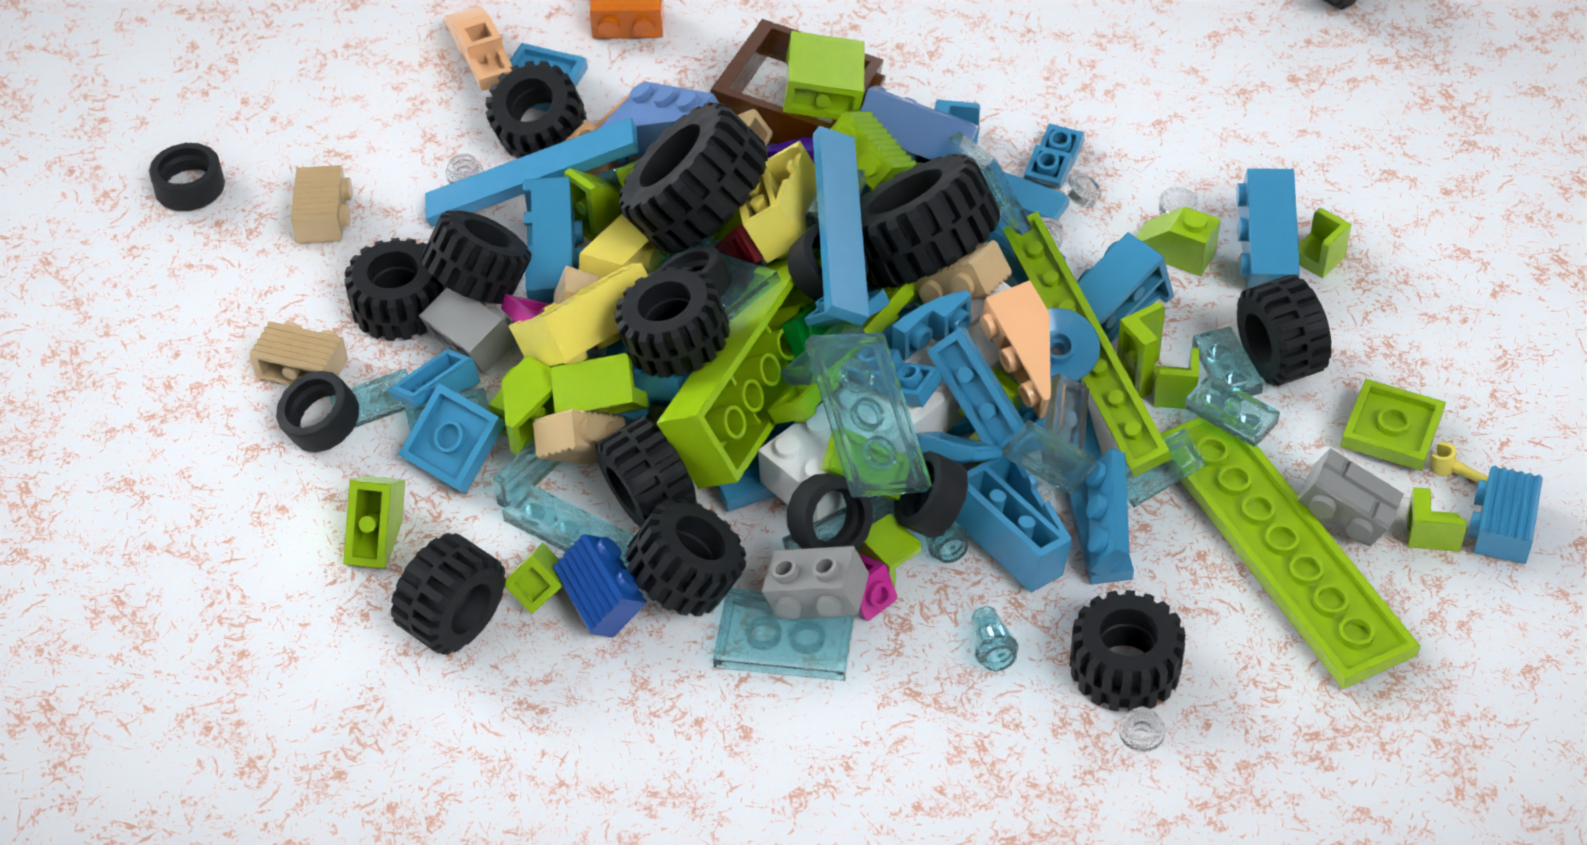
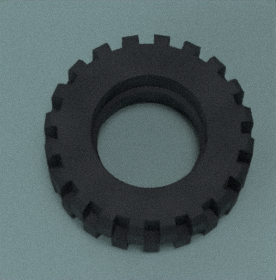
(693, 178)
(926, 219)

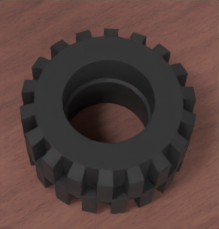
(523, 90)
(476, 256)
(390, 289)
(672, 321)
(1284, 330)
(643, 469)
(685, 557)
(448, 593)
(1133, 623)

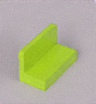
(1140, 345)
(597, 386)

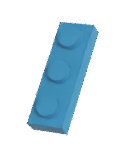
(976, 388)
(1107, 513)

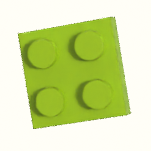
(1393, 424)

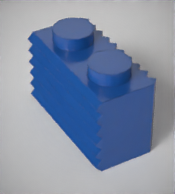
(599, 584)

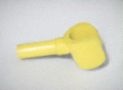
(1445, 463)

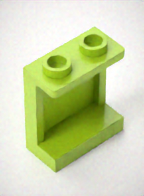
(824, 75)

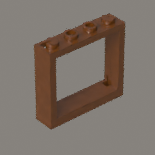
(773, 41)

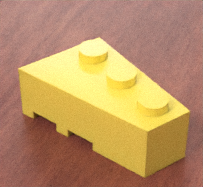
(779, 203)
(619, 247)
(577, 323)

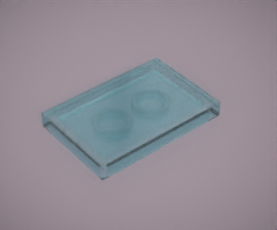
(759, 642)

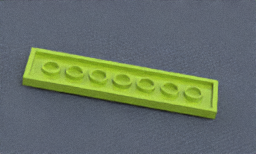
(1295, 558)

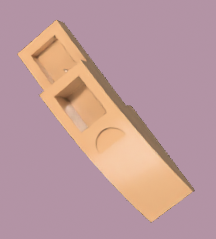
(479, 45)

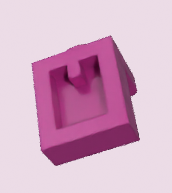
(878, 591)

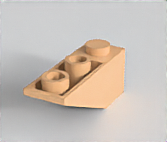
(1021, 332)

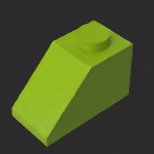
(593, 201)
(1184, 238)
(526, 397)
(373, 520)

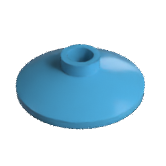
(1077, 342)

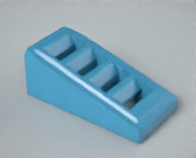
(447, 368)
(958, 448)

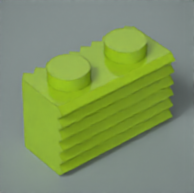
(874, 147)

